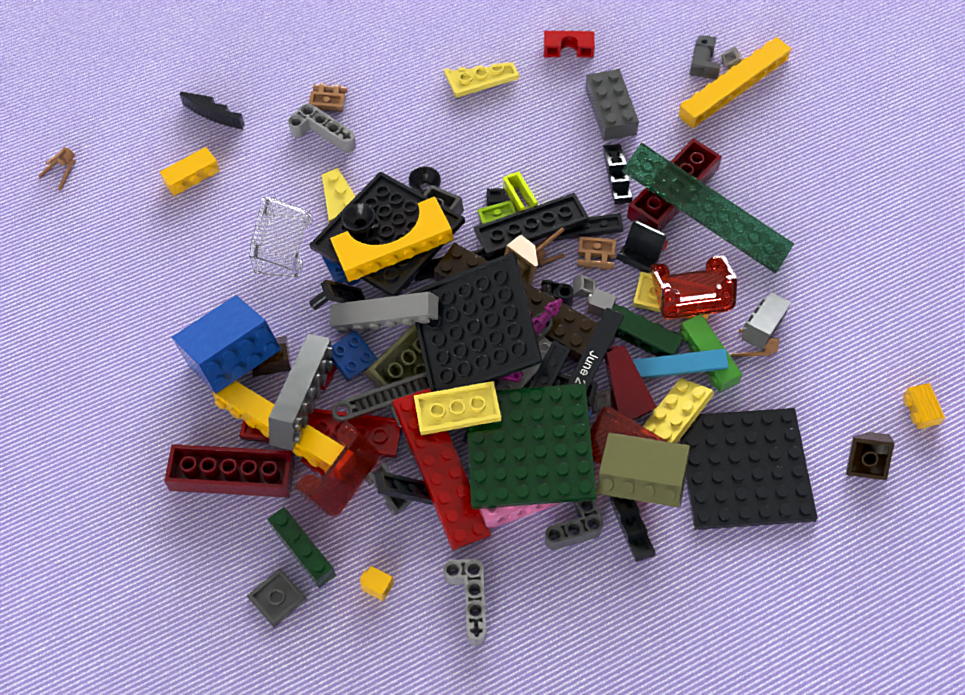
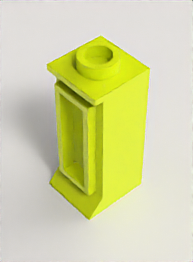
(515, 181)

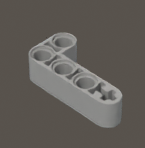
(311, 118)
(472, 602)

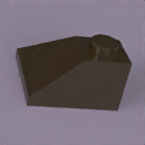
(277, 363)
(870, 455)

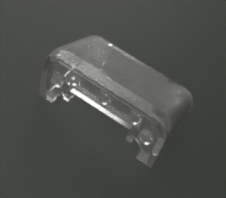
(278, 238)

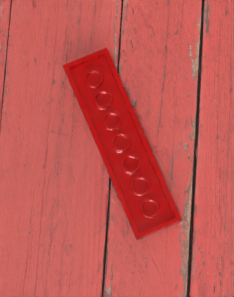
(378, 430)
(443, 477)

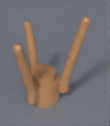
(64, 157)
(540, 253)
(771, 347)

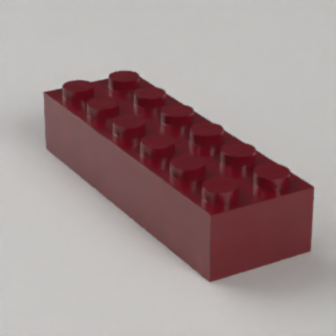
(656, 212)
(230, 470)

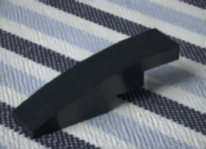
(212, 111)
(618, 180)
(633, 528)

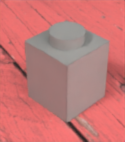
(599, 302)

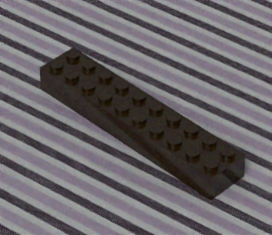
(569, 325)

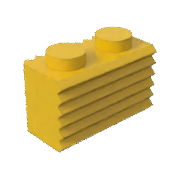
(923, 406)

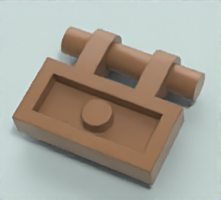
(328, 97)
(598, 248)

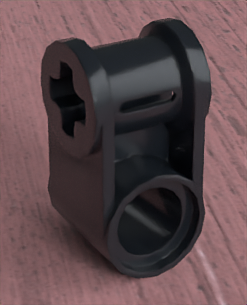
(557, 291)

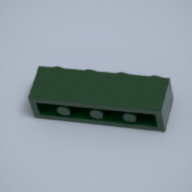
(647, 335)
(301, 547)

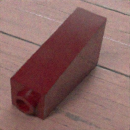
(626, 385)

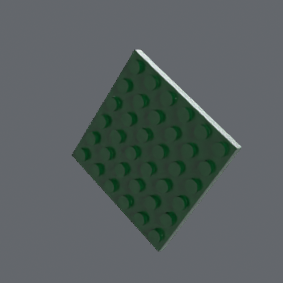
(535, 451)

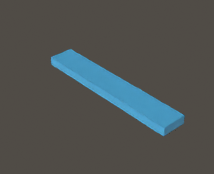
(682, 363)

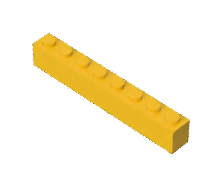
(734, 82)
(255, 411)

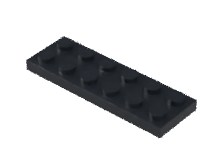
(531, 223)

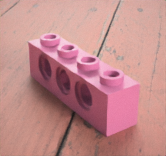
(498, 516)

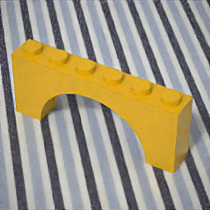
(362, 259)

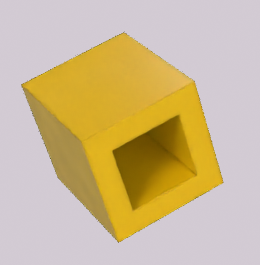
(376, 583)

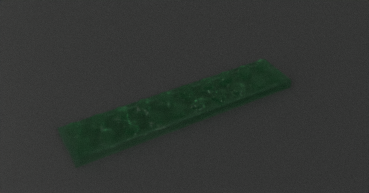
(708, 207)

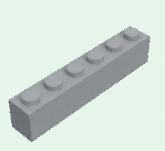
(384, 312)

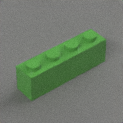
(702, 338)

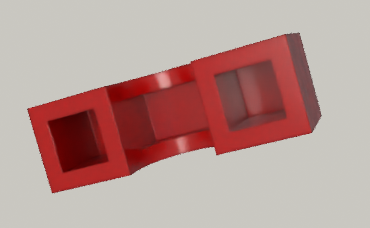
(581, 41)

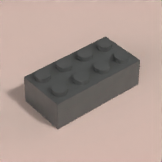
(611, 104)

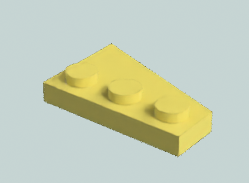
(337, 192)

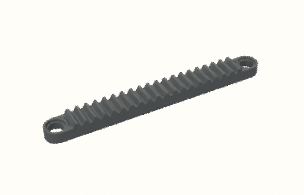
(379, 398)

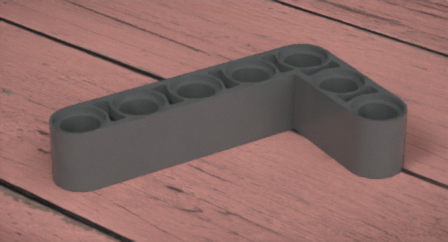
(580, 524)

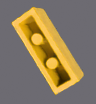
(189, 171)

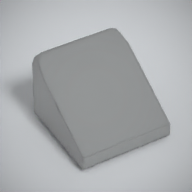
(731, 57)
(583, 286)
(603, 399)

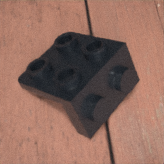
(642, 247)

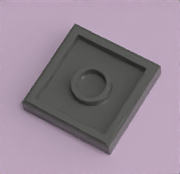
(276, 598)

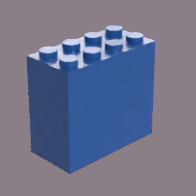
(226, 343)

